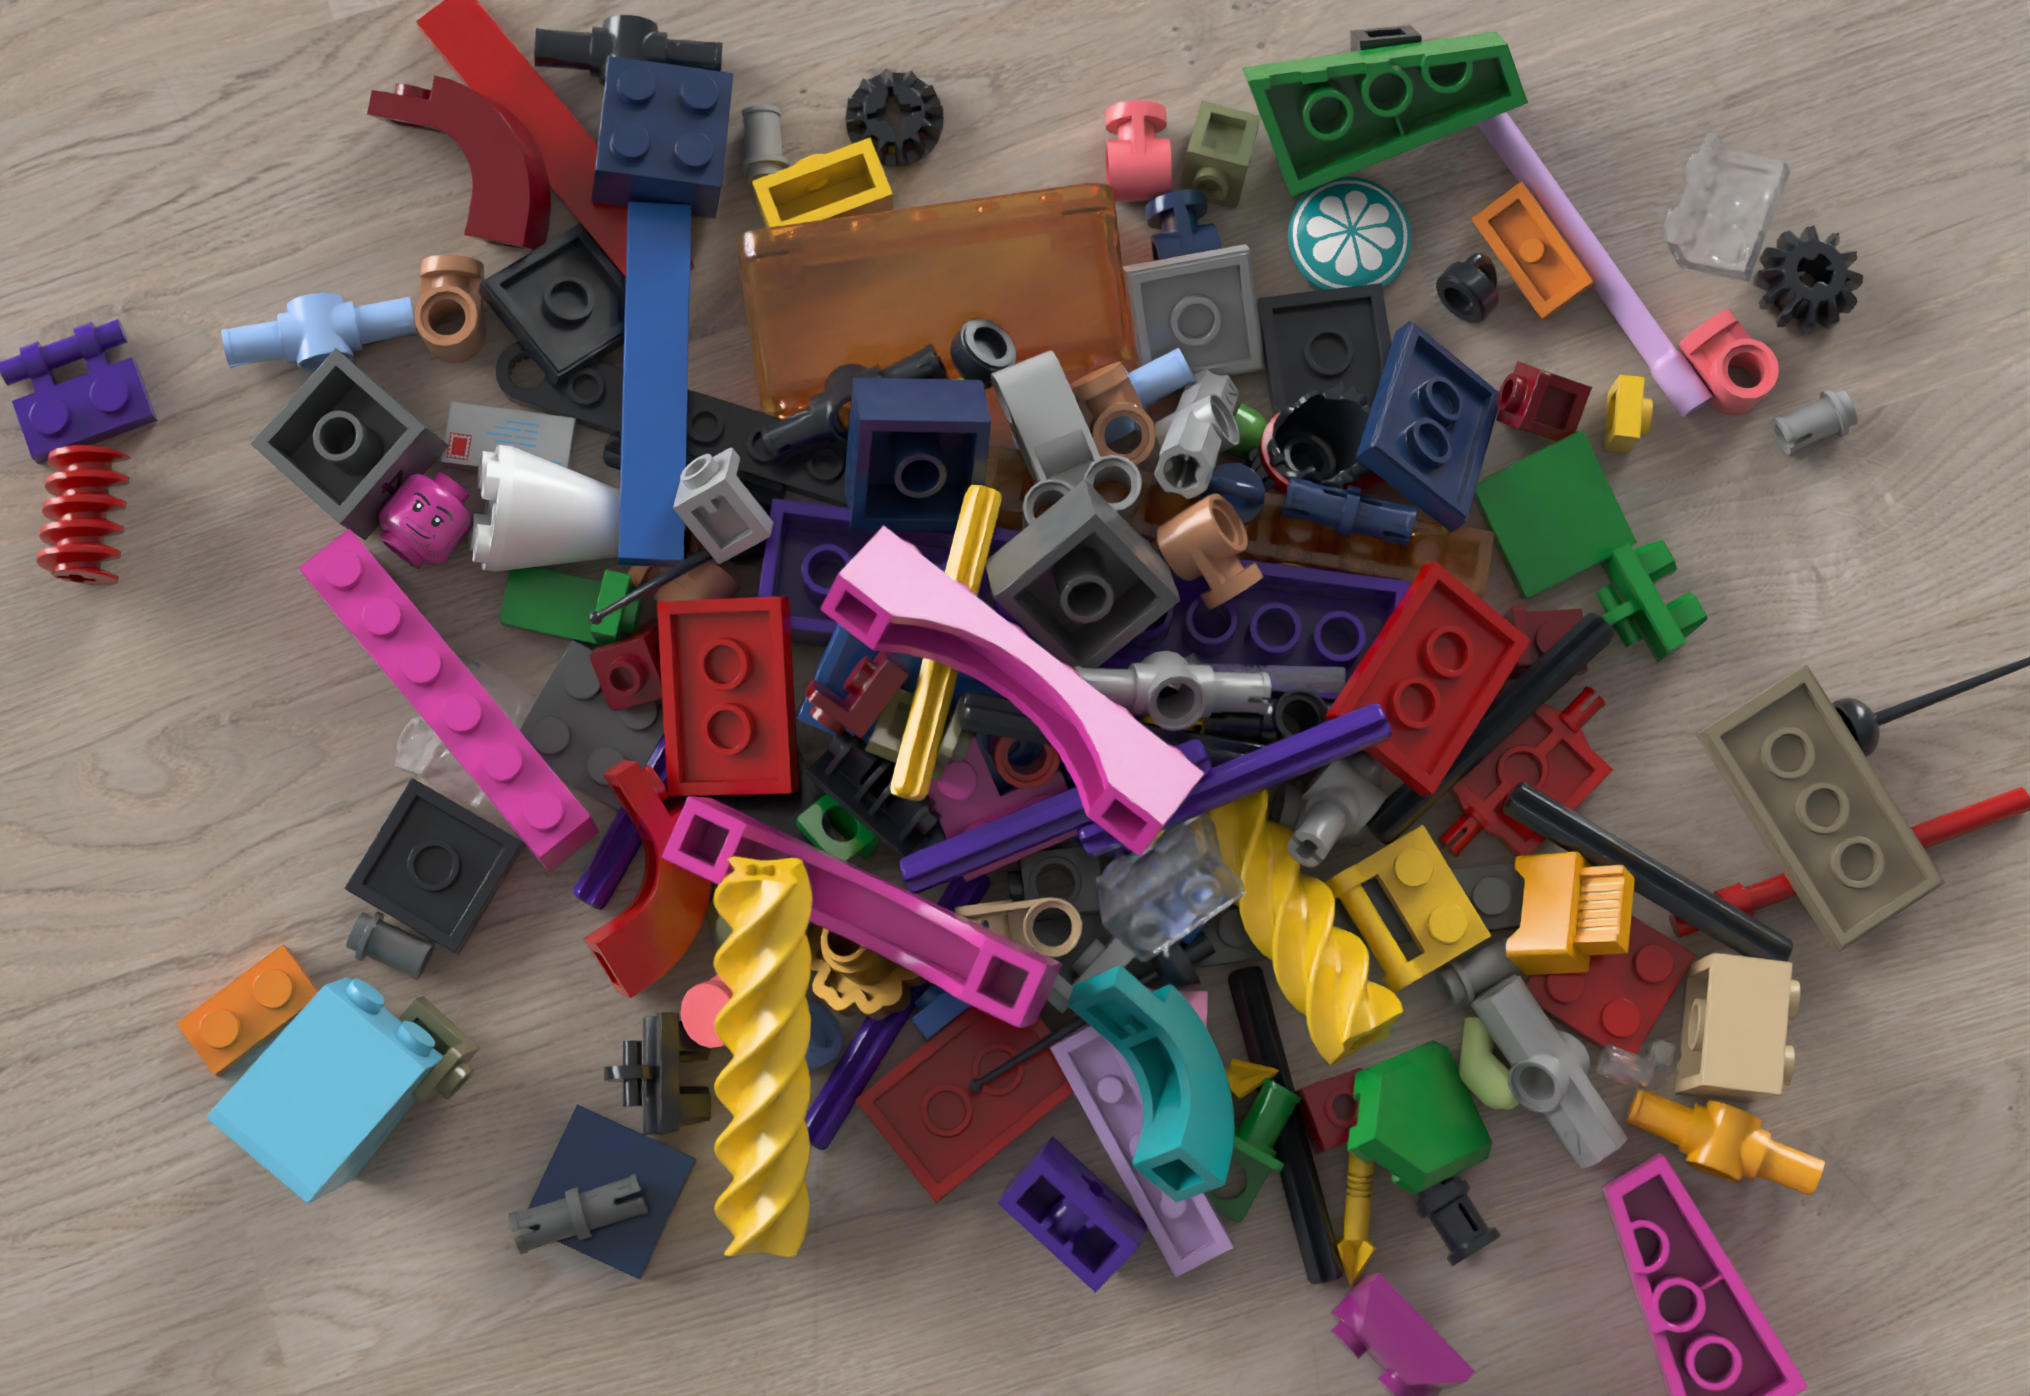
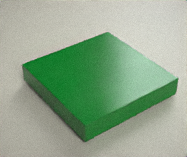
(1552, 514)

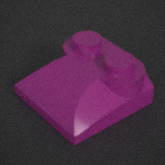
(1398, 1339)

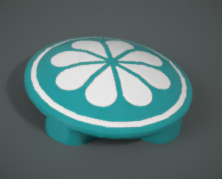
(1349, 234)

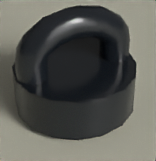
(1469, 291)
(981, 350)

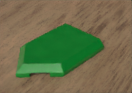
(1417, 1118)

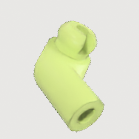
(1481, 1069)

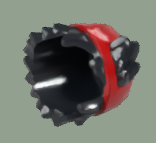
(1316, 442)

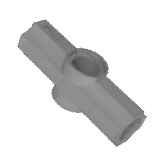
(1196, 434)
(1549, 1071)

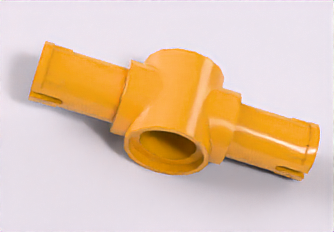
(1725, 1142)

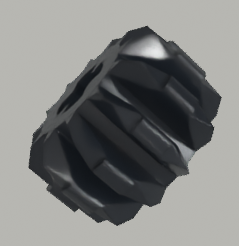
(1828, 294)

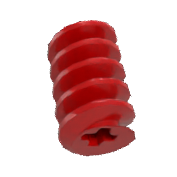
(81, 513)

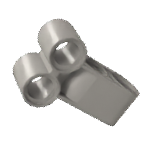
(1056, 437)

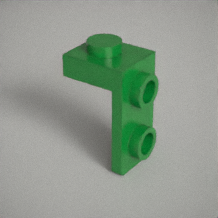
(561, 605)

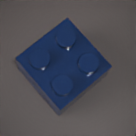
(662, 135)
(914, 451)

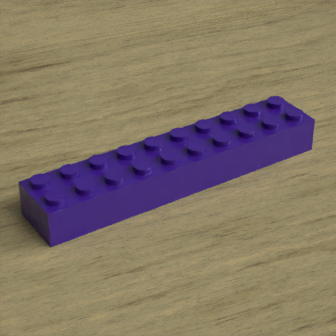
(1280, 620)

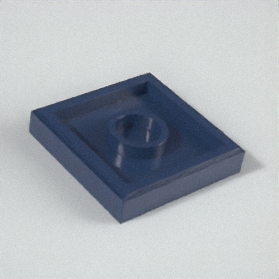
(602, 1152)

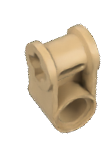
(1017, 921)

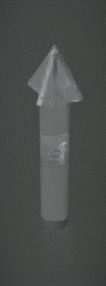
(1285, 677)

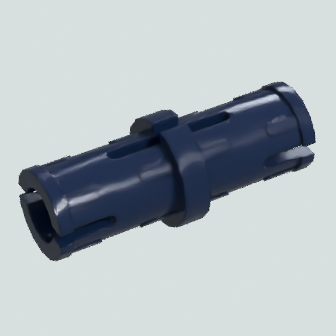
(1349, 511)

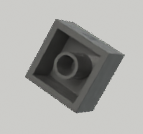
(348, 443)
(1081, 579)

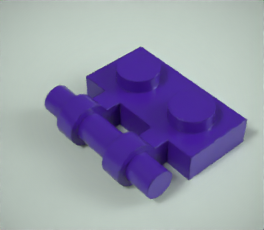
(83, 408)

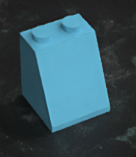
(328, 1089)

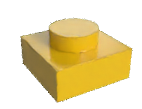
(1626, 414)

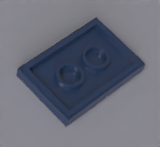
(1429, 426)

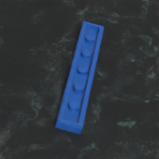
(654, 383)

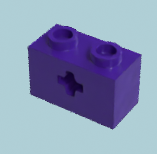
(1073, 1214)

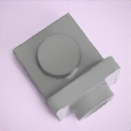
(720, 506)
(1091, 962)

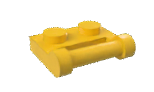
(1423, 897)

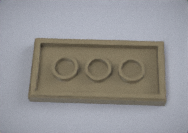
(1820, 808)

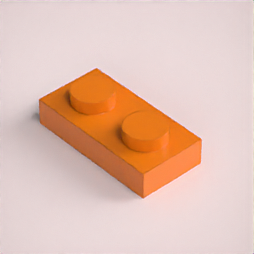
(1533, 251)
(249, 1011)

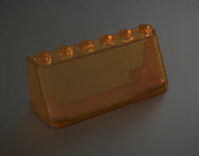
(915, 275)

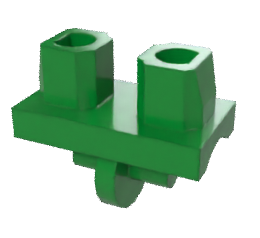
(1633, 578)

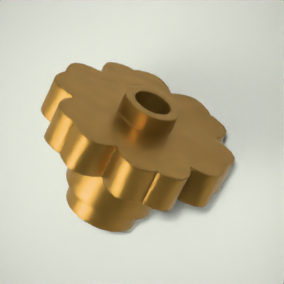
(857, 977)

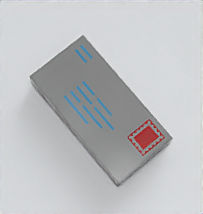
(483, 428)

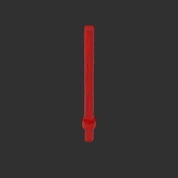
(1928, 833)

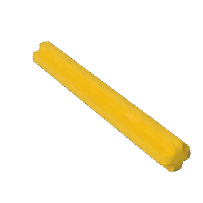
(936, 679)

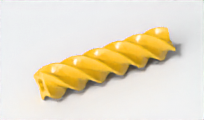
(1292, 924)
(769, 1036)

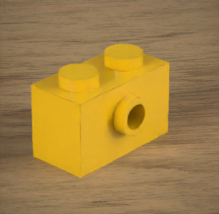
(825, 187)

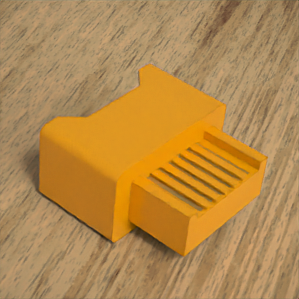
(1570, 913)

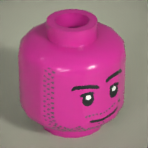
(425, 519)

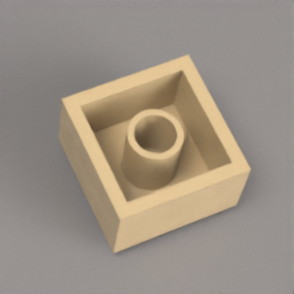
(1736, 1028)

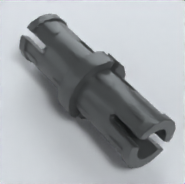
(578, 1213)

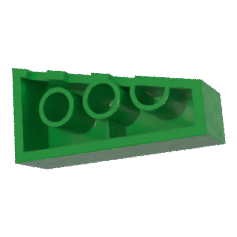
(1375, 103)

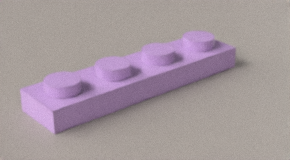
(1111, 1098)

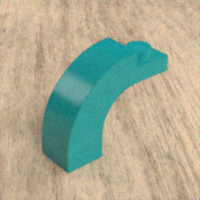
(1180, 1078)

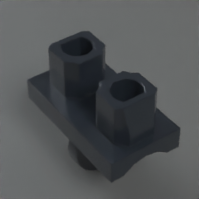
(664, 1101)

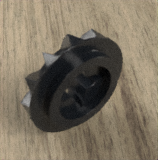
(919, 131)

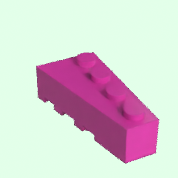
(1689, 1294)

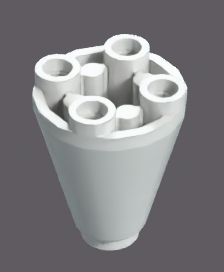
(540, 513)

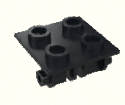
(862, 787)

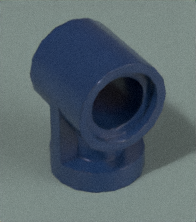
(1178, 218)

